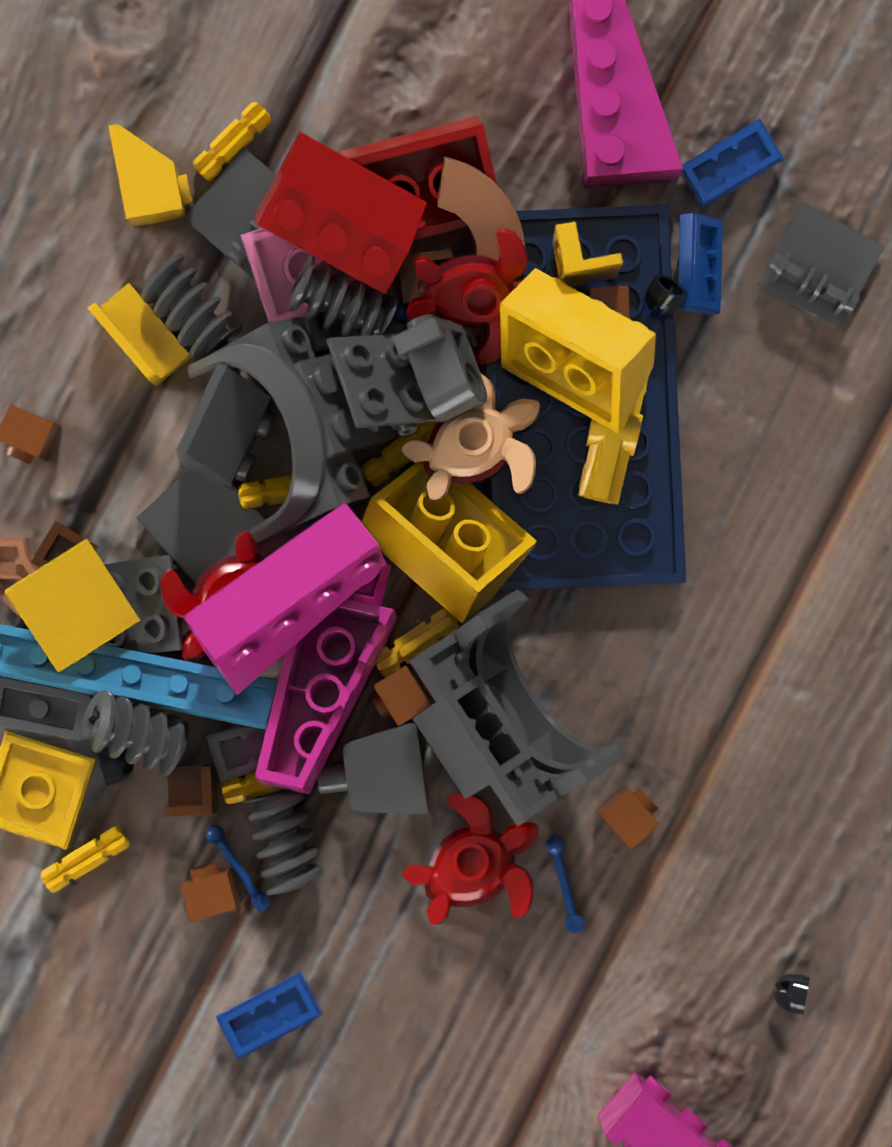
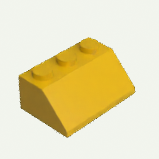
(575, 348)
(450, 546)

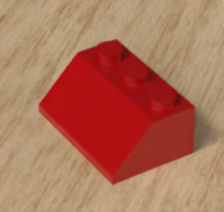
(417, 161)
(341, 213)

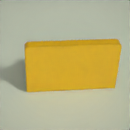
(569, 260)
(141, 334)

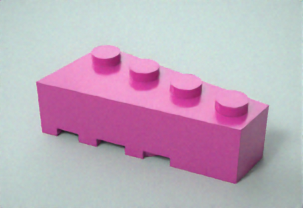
(617, 102)
(285, 596)
(318, 692)
(647, 1118)

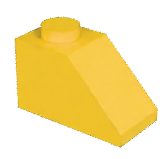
(148, 181)

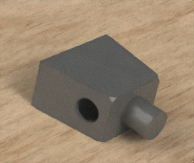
(380, 772)

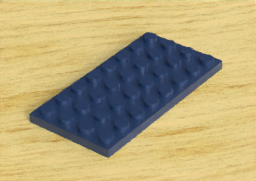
(579, 537)

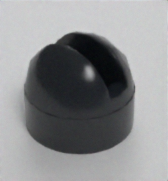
(665, 294)
(113, 769)
(792, 993)

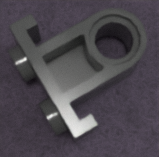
(443, 365)

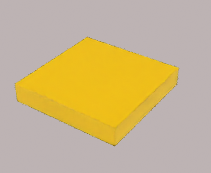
(72, 605)
(42, 788)

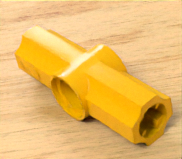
(609, 457)

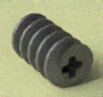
(339, 301)
(187, 309)
(136, 729)
(285, 841)

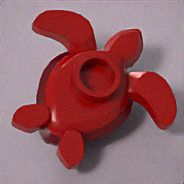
(471, 290)
(215, 578)
(476, 863)

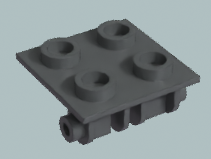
(230, 207)
(820, 265)
(379, 383)
(140, 584)

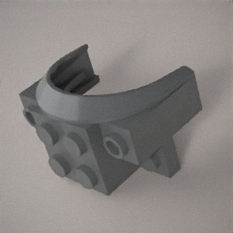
(316, 419)
(491, 724)

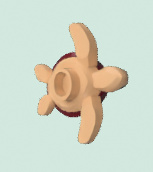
(478, 446)

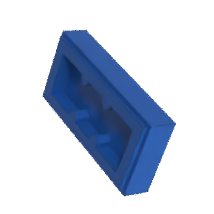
(730, 164)
(700, 263)
(269, 1015)

